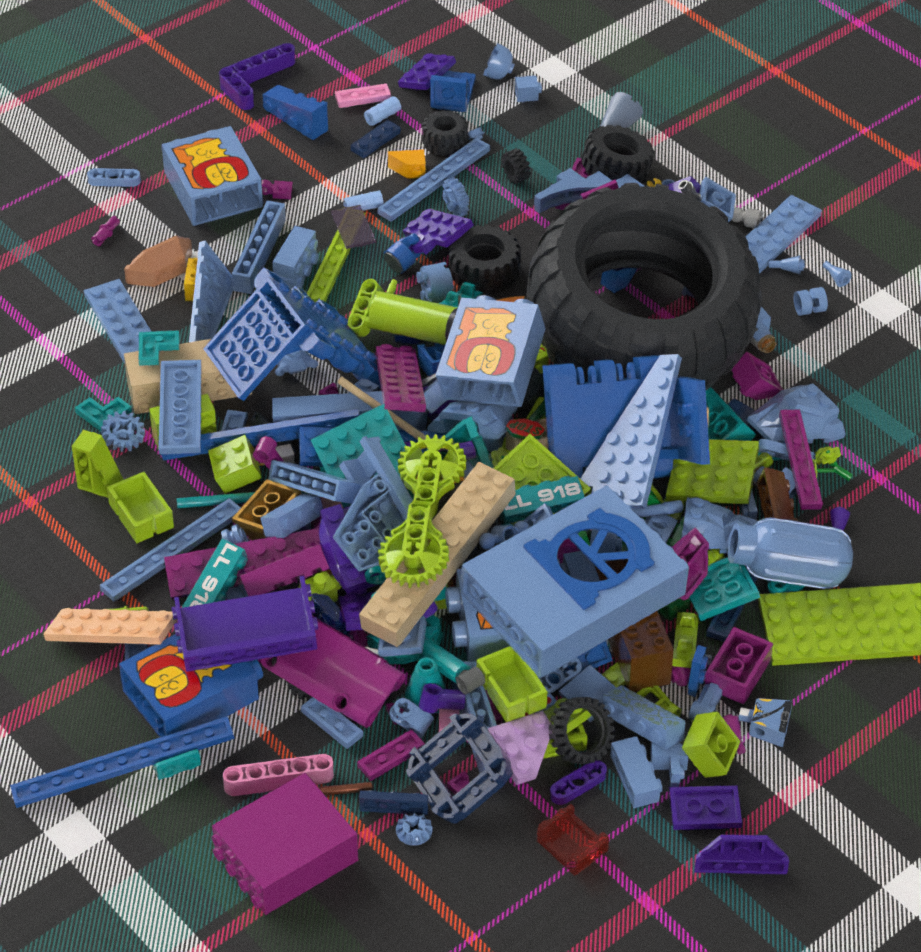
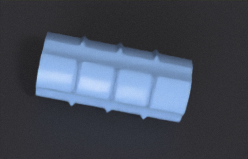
(382, 111)
(366, 201)

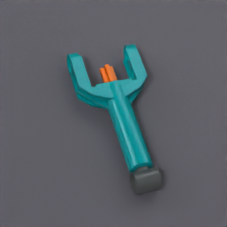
(449, 665)

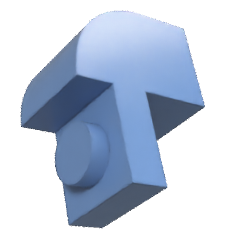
(670, 759)

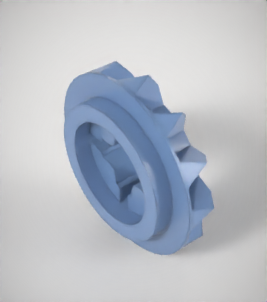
(416, 836)

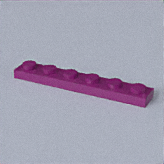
(800, 459)

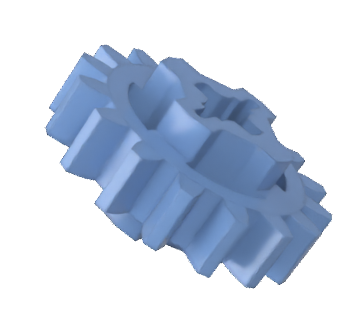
(455, 197)
(123, 431)

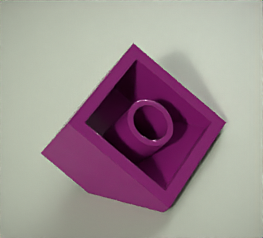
(755, 378)

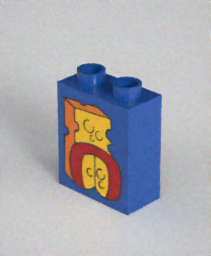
(181, 699)

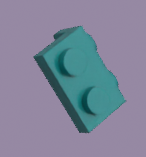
(177, 764)

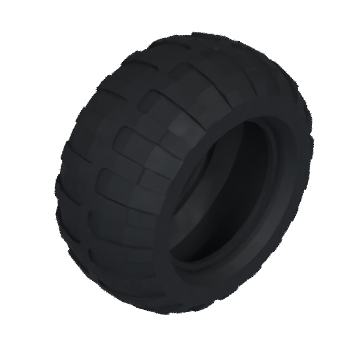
(656, 233)

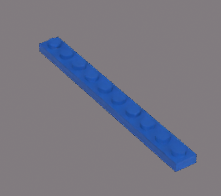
(278, 431)
(121, 762)

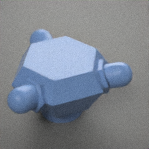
(295, 363)

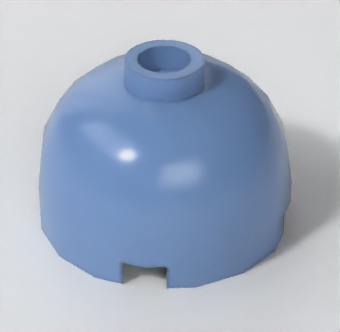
(499, 63)

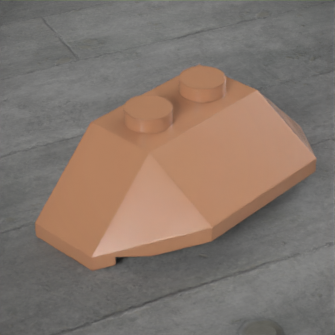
(159, 262)

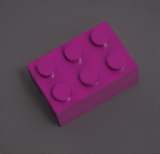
(739, 664)

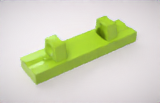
(685, 639)

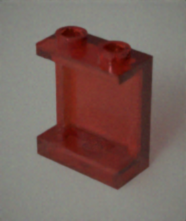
(571, 840)

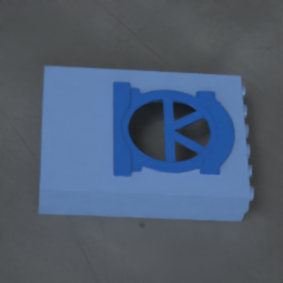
(555, 616)

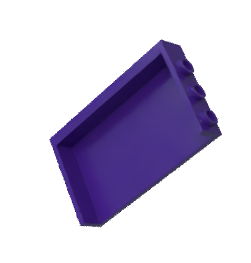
(246, 628)

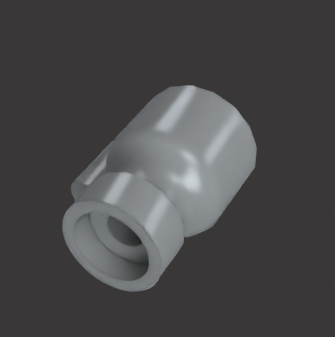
(750, 217)

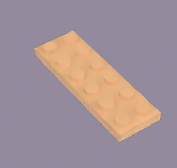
(110, 626)

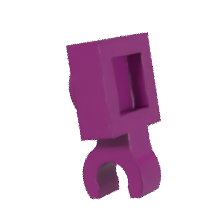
(279, 189)

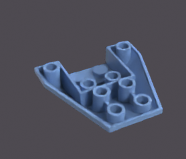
(367, 524)

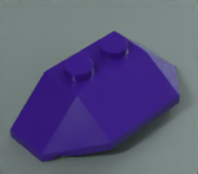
(742, 855)

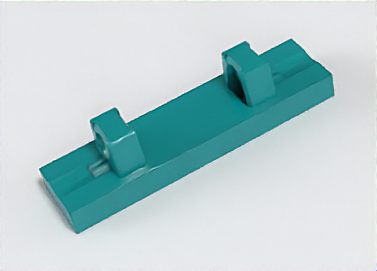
(467, 291)

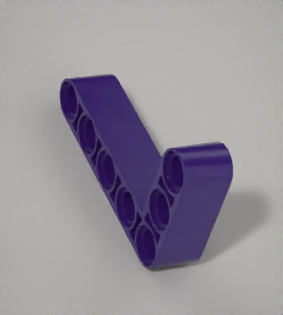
(236, 77)

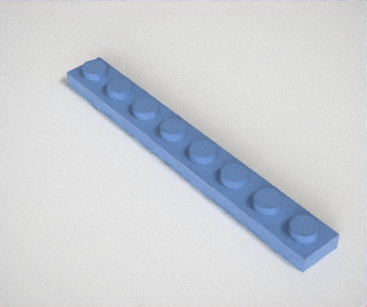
(433, 179)
(177, 544)

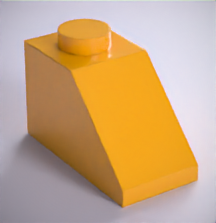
(407, 163)

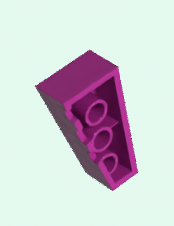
(284, 570)

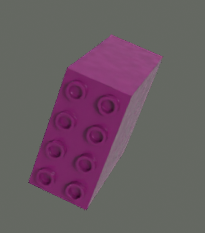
(284, 843)

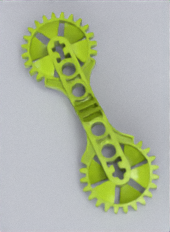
(418, 529)

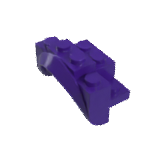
(341, 567)

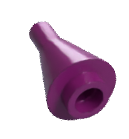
(734, 724)

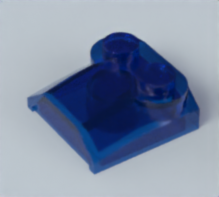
(329, 613)

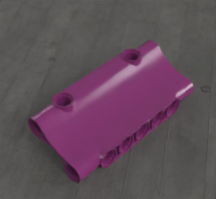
(340, 671)

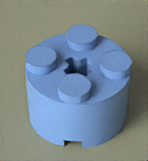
(435, 282)

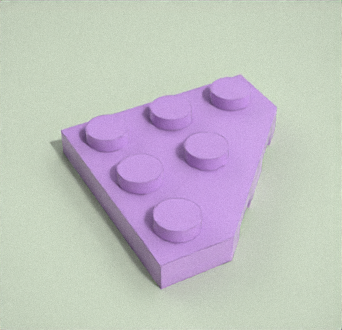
(524, 744)

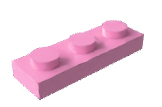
(362, 95)

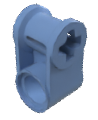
(411, 718)

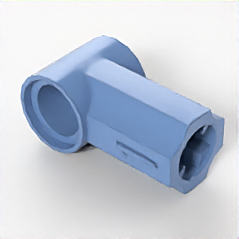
(707, 700)

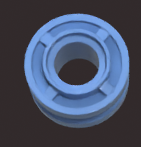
(235, 536)

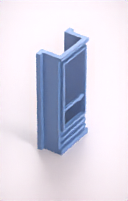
(374, 461)

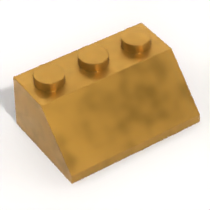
(264, 500)

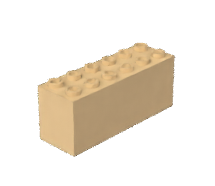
(145, 380)

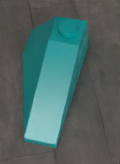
(724, 421)

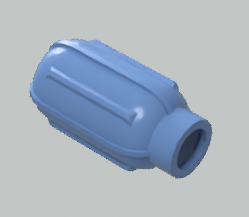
(792, 552)

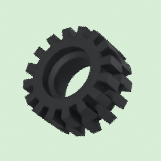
(515, 166)

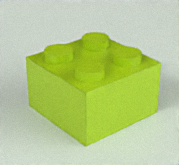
(234, 464)
(711, 744)

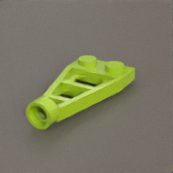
(615, 677)

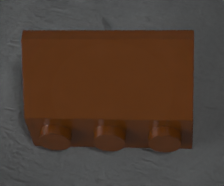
(774, 495)

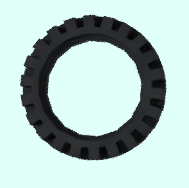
(602, 730)

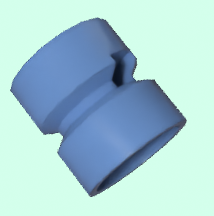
(810, 301)

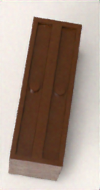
(642, 648)

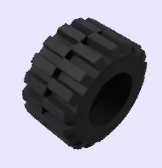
(444, 132)

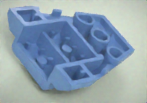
(817, 412)
(490, 417)
(712, 522)

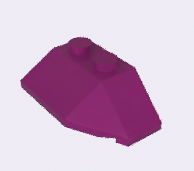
(693, 550)

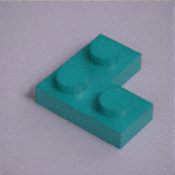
(152, 342)
(95, 413)

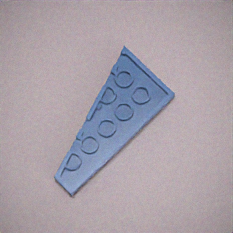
(211, 294)

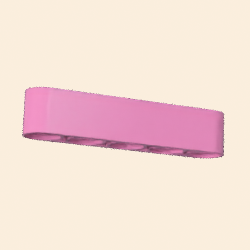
(273, 774)

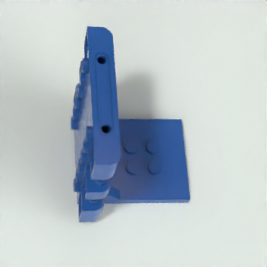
(280, 323)
(585, 412)

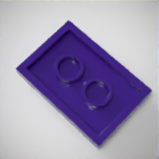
(420, 74)
(350, 607)
(705, 807)

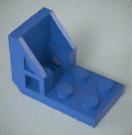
(451, 91)

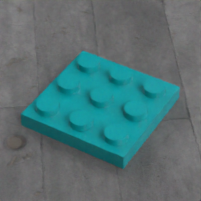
(723, 589)

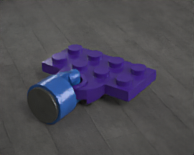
(423, 235)

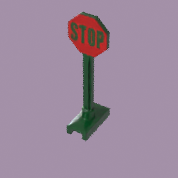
(523, 427)

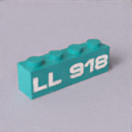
(529, 498)
(218, 574)

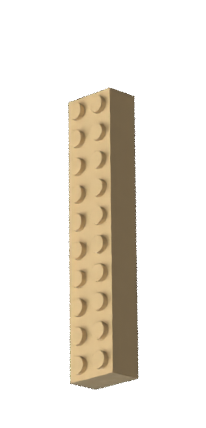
(461, 521)

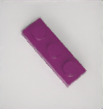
(389, 755)

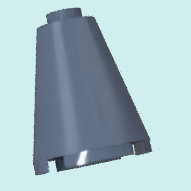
(622, 111)

